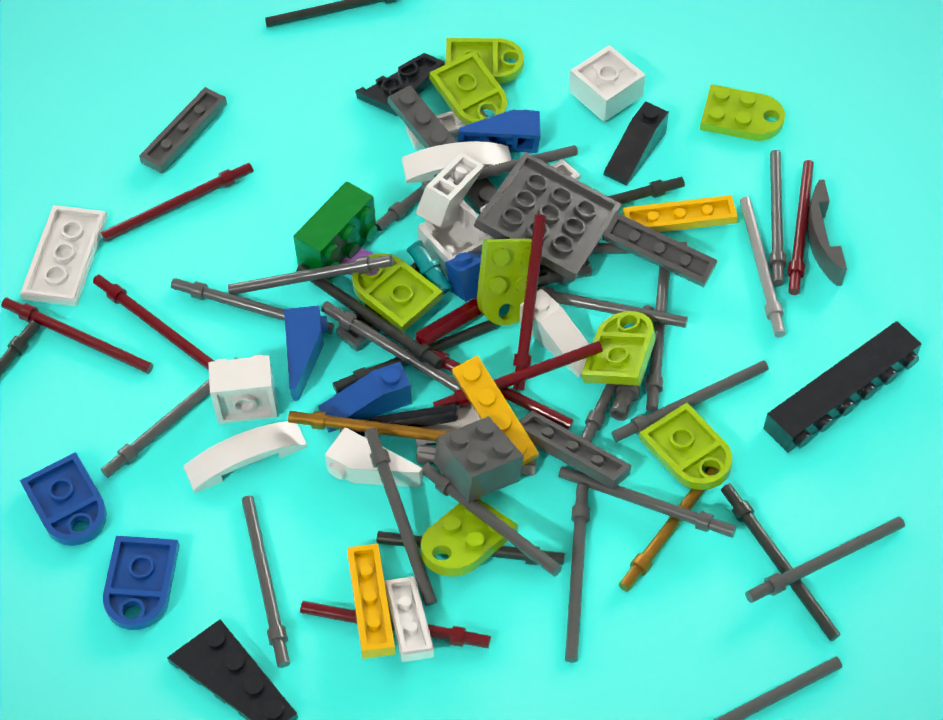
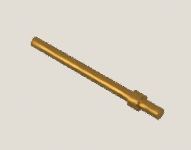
(320, 420)
(643, 562)

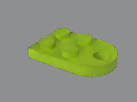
(492, 53)
(469, 88)
(741, 114)
(503, 278)
(397, 293)
(624, 350)
(687, 446)
(463, 539)

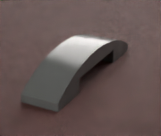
(828, 258)

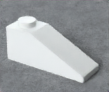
(448, 189)
(556, 330)
(351, 460)

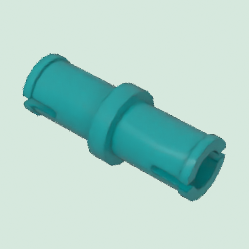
(428, 266)

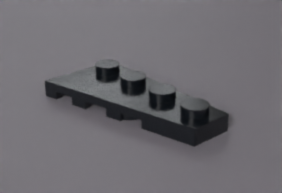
(231, 674)

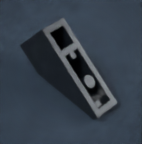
(637, 143)

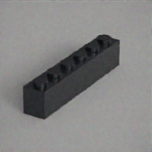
(842, 387)

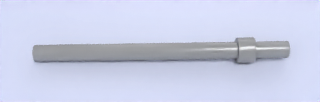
(772, 308)

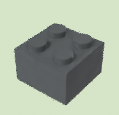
(478, 459)

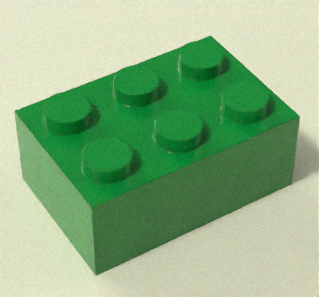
(337, 228)

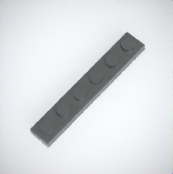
(431, 133)

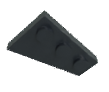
(411, 73)

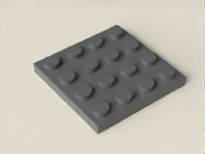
(573, 212)

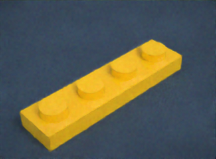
(684, 214)
(490, 402)
(370, 601)

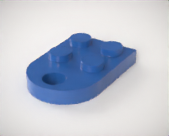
(64, 497)
(139, 576)

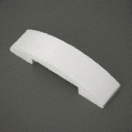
(426, 162)
(241, 450)

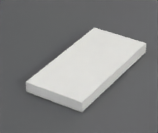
(64, 255)

